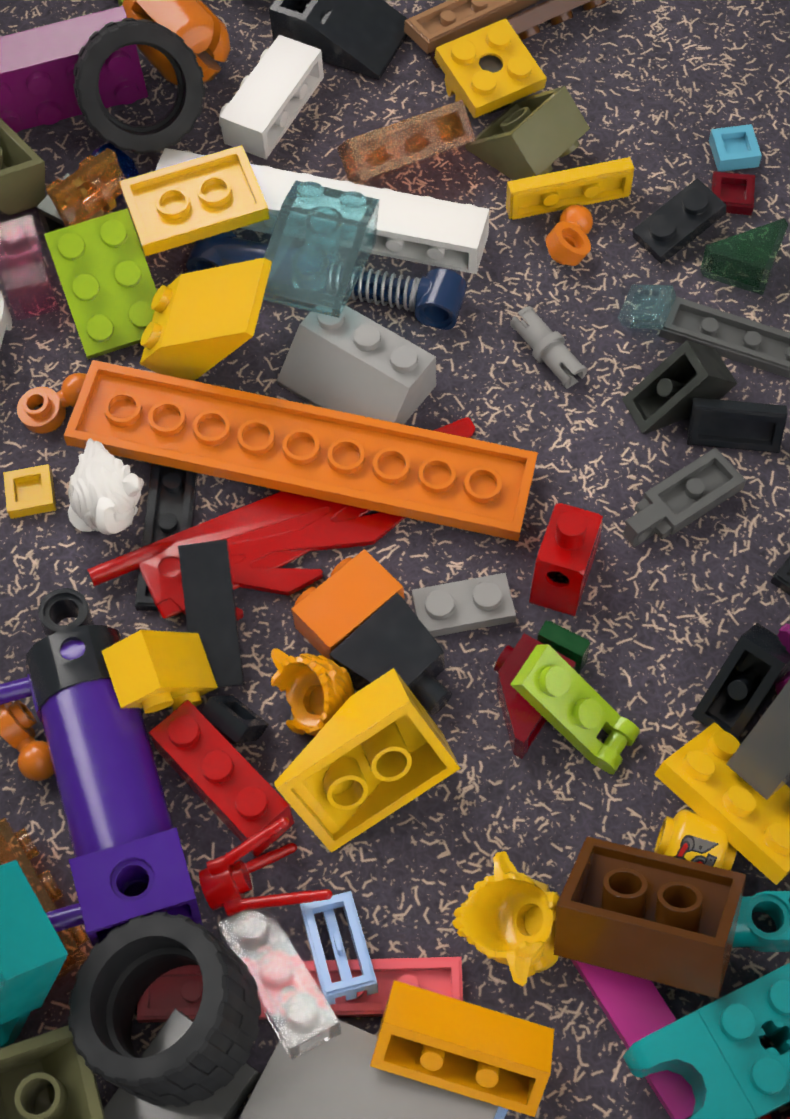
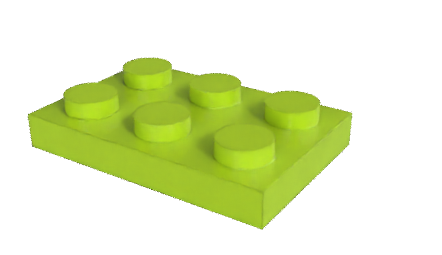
(104, 281)

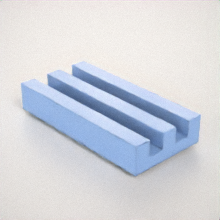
(347, 986)

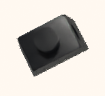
(397, 641)

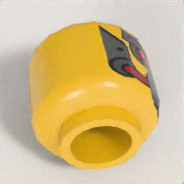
(695, 840)

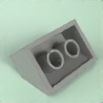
(357, 367)

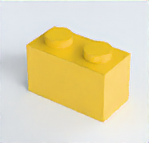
(159, 670)

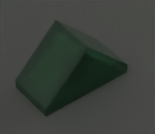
(745, 258)

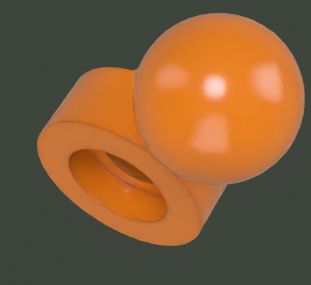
(568, 239)
(54, 405)
(17, 731)

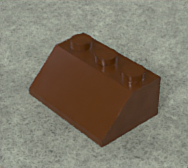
(649, 916)

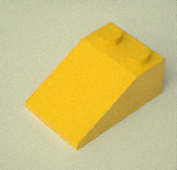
(204, 318)
(366, 762)

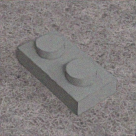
(464, 605)

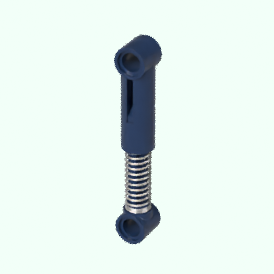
(433, 297)

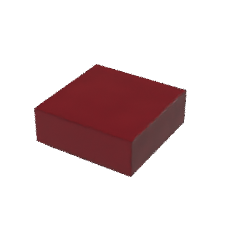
(735, 191)

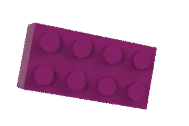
(40, 69)

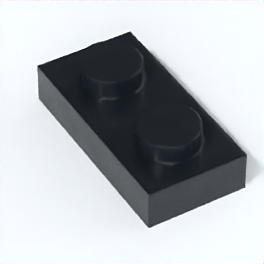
(679, 221)

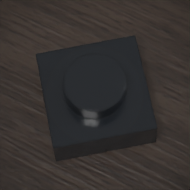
(234, 719)

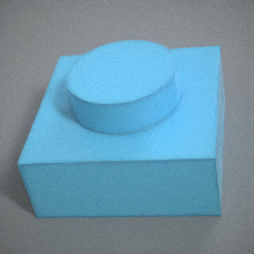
(735, 148)

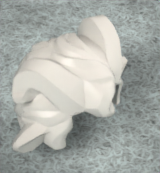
(102, 492)

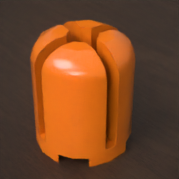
(193, 23)

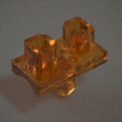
(88, 188)

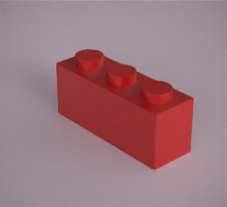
(219, 774)

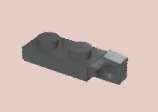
(684, 497)

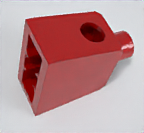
(568, 549)

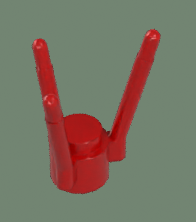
(228, 880)

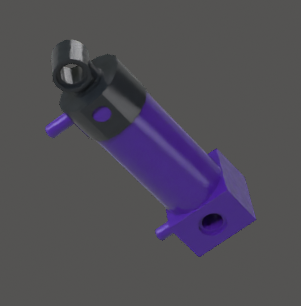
(105, 775)

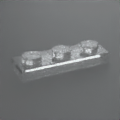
(284, 983)

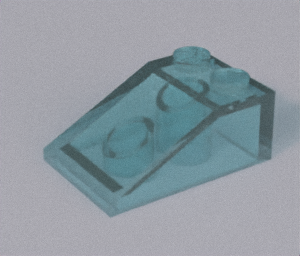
(320, 247)

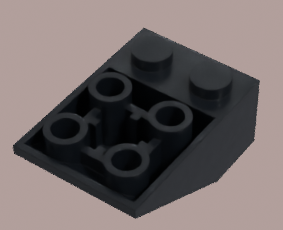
(349, 32)

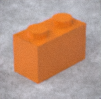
(343, 601)

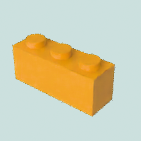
(464, 1048)

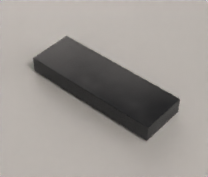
(212, 607)

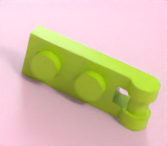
(574, 708)

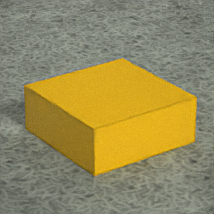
(29, 491)

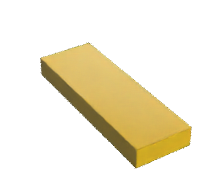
(569, 187)

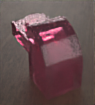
(25, 270)

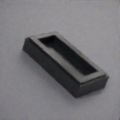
(736, 425)

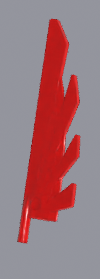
(260, 542)

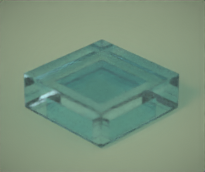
(647, 306)

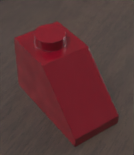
(520, 716)

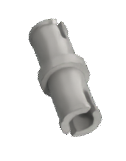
(548, 347)

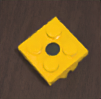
(489, 69)

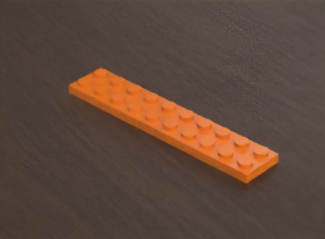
(304, 449)

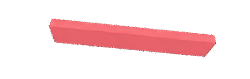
(183, 987)

